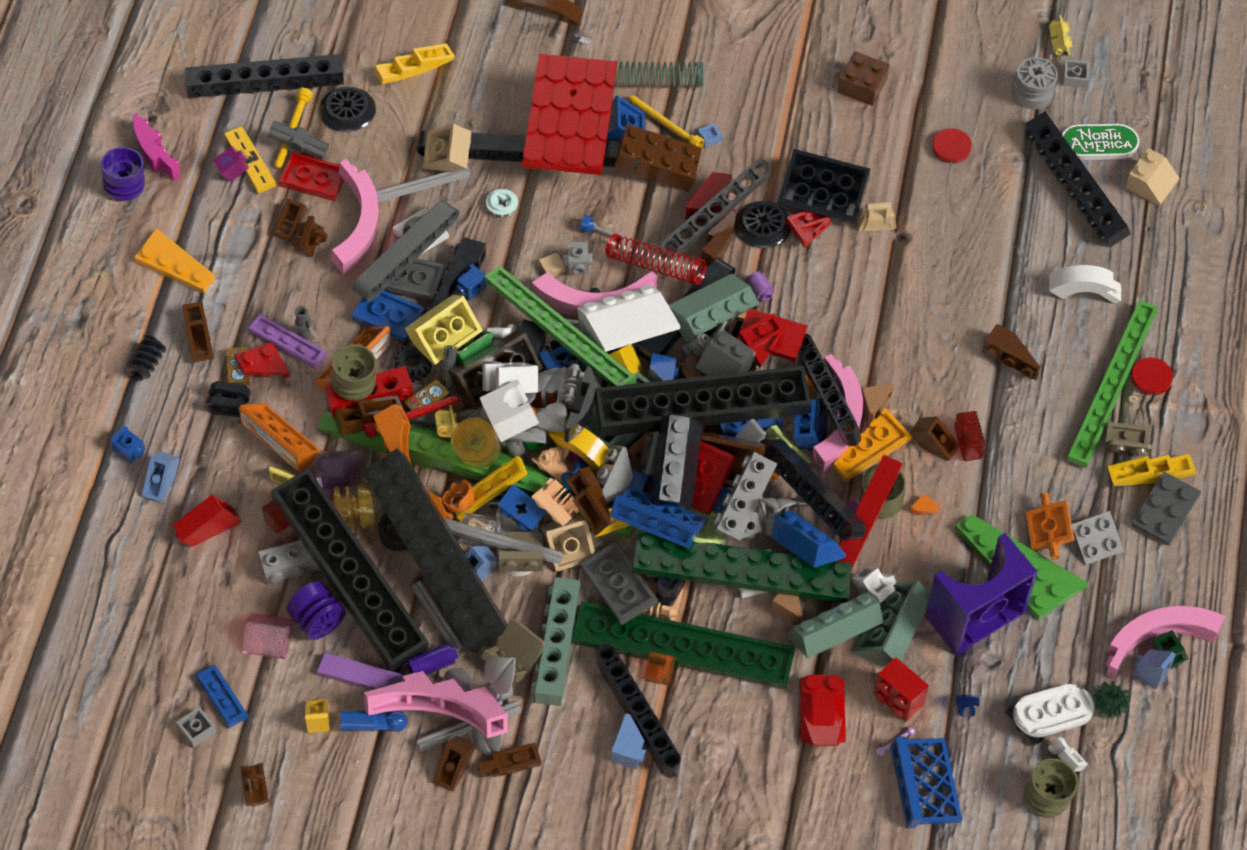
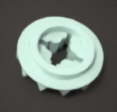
(505, 196)

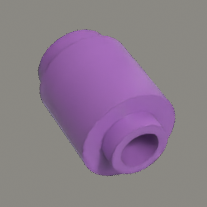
(760, 286)

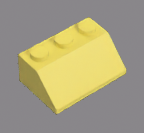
(444, 325)

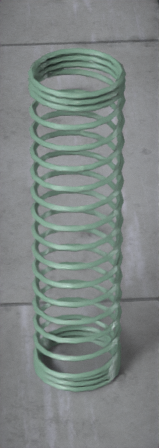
(700, 73)

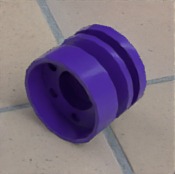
(123, 173)
(315, 610)

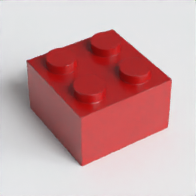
(900, 689)

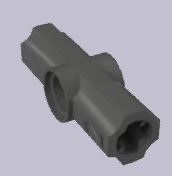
(298, 140)

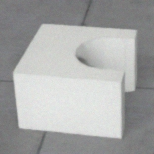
(504, 373)
(503, 410)

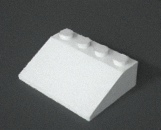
(627, 318)

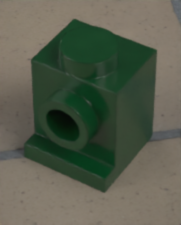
(1169, 642)

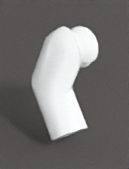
(502, 332)

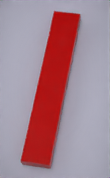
(872, 504)

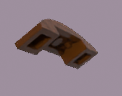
(565, 9)

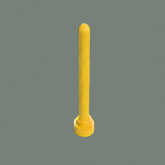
(303, 97)
(690, 139)

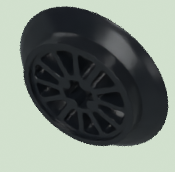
(332, 109)
(747, 220)

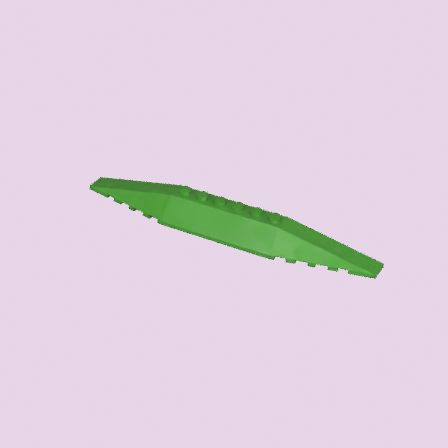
(432, 451)

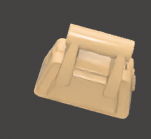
(876, 217)

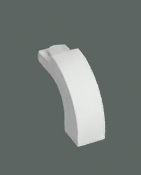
(1084, 279)

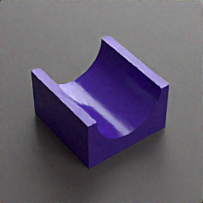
(972, 612)

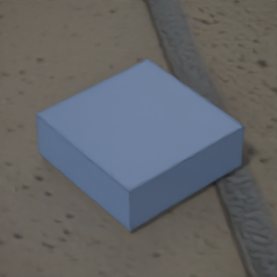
(710, 134)

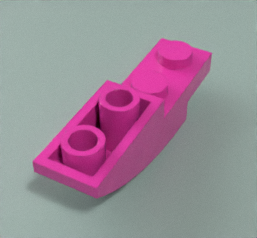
(152, 150)

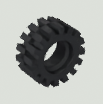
(413, 371)

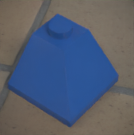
(622, 114)

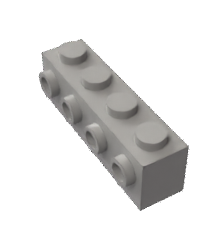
(744, 496)
(286, 562)

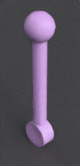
(881, 750)

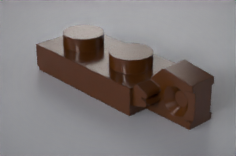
(510, 761)

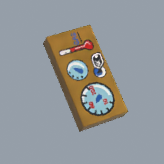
(235, 375)
(430, 394)

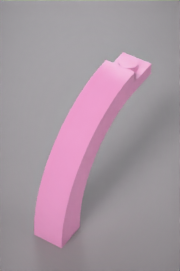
(359, 242)
(568, 299)
(833, 447)
(1180, 619)

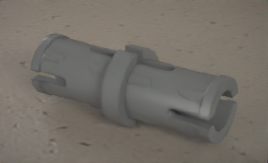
(303, 322)
(448, 363)

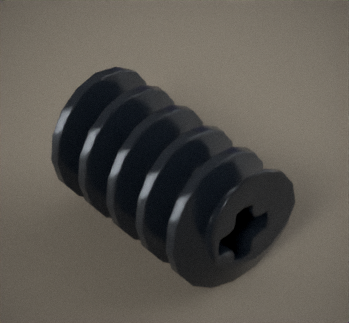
(145, 358)

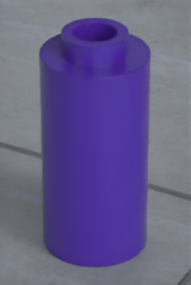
(433, 659)

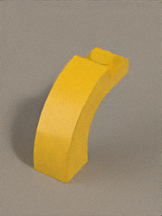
(585, 445)

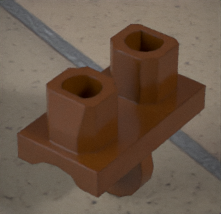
(311, 234)
(254, 785)

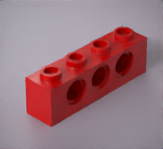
(395, 378)

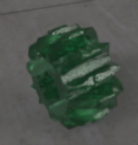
(1105, 693)

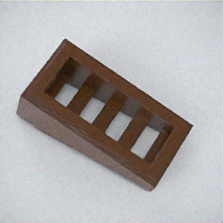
(290, 205)

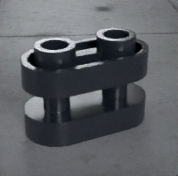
(226, 398)
(668, 590)

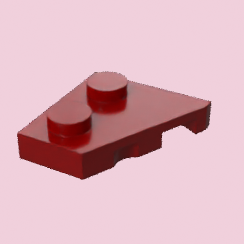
(807, 226)
(762, 337)
(262, 361)

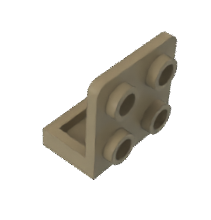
(1127, 437)
(522, 560)
(519, 643)

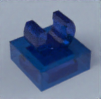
(966, 701)

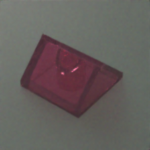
(267, 635)

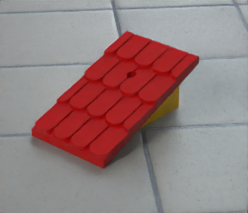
(570, 114)

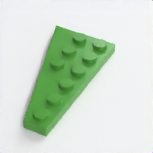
(1052, 584)

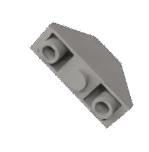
(615, 473)

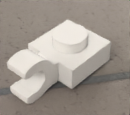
(1068, 755)

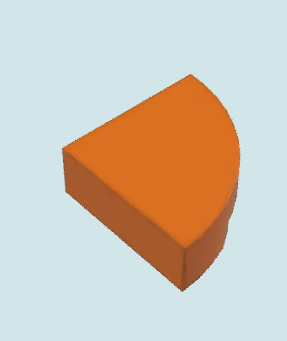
(924, 505)

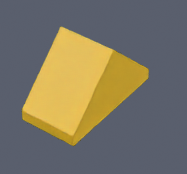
(317, 716)

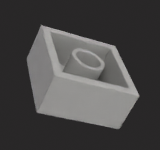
(1076, 73)
(196, 727)

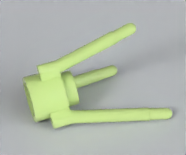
(774, 432)

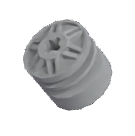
(1035, 83)

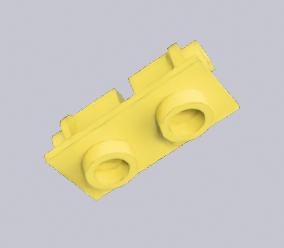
(1060, 30)
(445, 422)

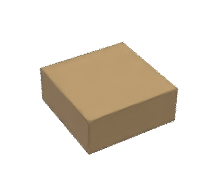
(552, 265)

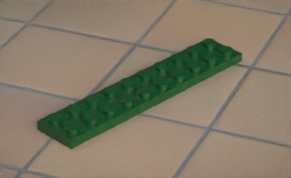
(742, 568)
(690, 644)

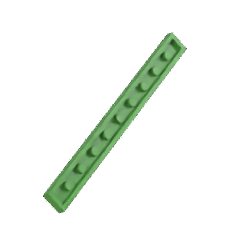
(558, 328)
(1112, 384)

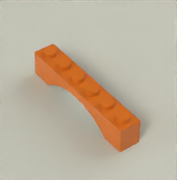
(395, 431)

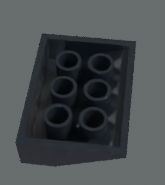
(824, 186)

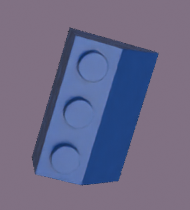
(805, 540)

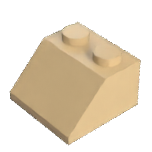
(447, 148)
(1152, 177)
(571, 539)

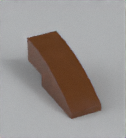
(719, 239)
(197, 331)
(351, 419)
(590, 499)

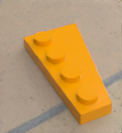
(172, 261)
(880, 438)

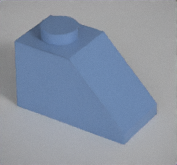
(160, 475)
(482, 560)
(1154, 666)
(629, 745)

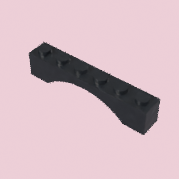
(466, 253)

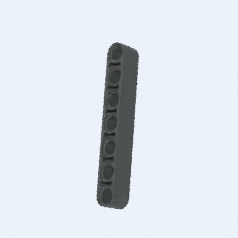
(718, 200)
(405, 250)

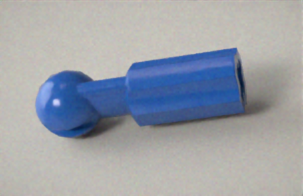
(361, 721)

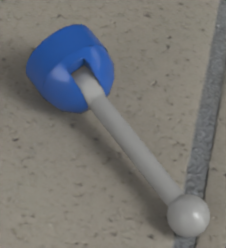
(588, 224)

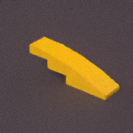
(418, 62)
(1148, 470)

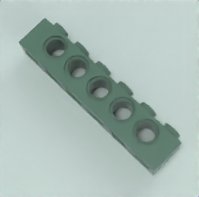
(552, 692)

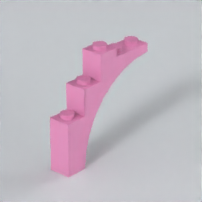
(446, 697)

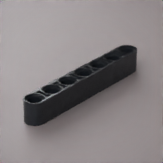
(663, 343)
(829, 392)
(814, 490)
(641, 719)

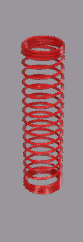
(611, 241)

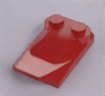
(822, 710)

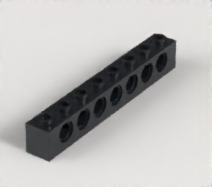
(264, 76)
(1110, 233)

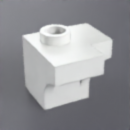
(873, 581)

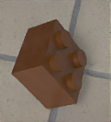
(863, 78)

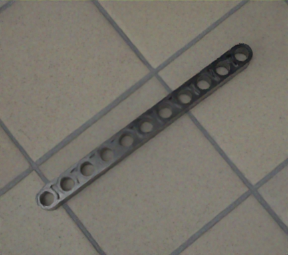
(507, 147)

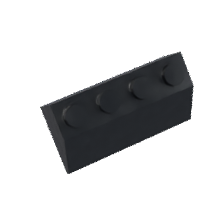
(677, 461)

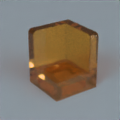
(660, 669)

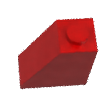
(706, 192)
(206, 521)

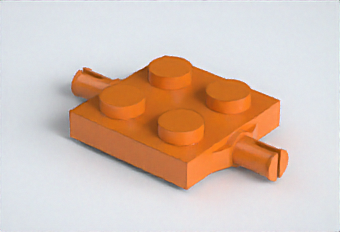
(1049, 526)

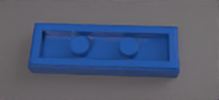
(221, 696)

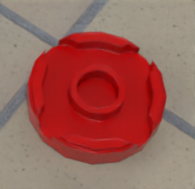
(952, 145)
(1151, 376)

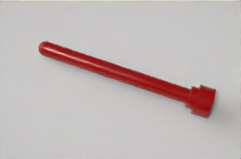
(370, 430)

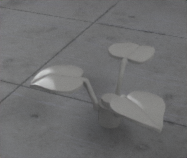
(552, 416)
(534, 434)
(778, 505)
(498, 672)

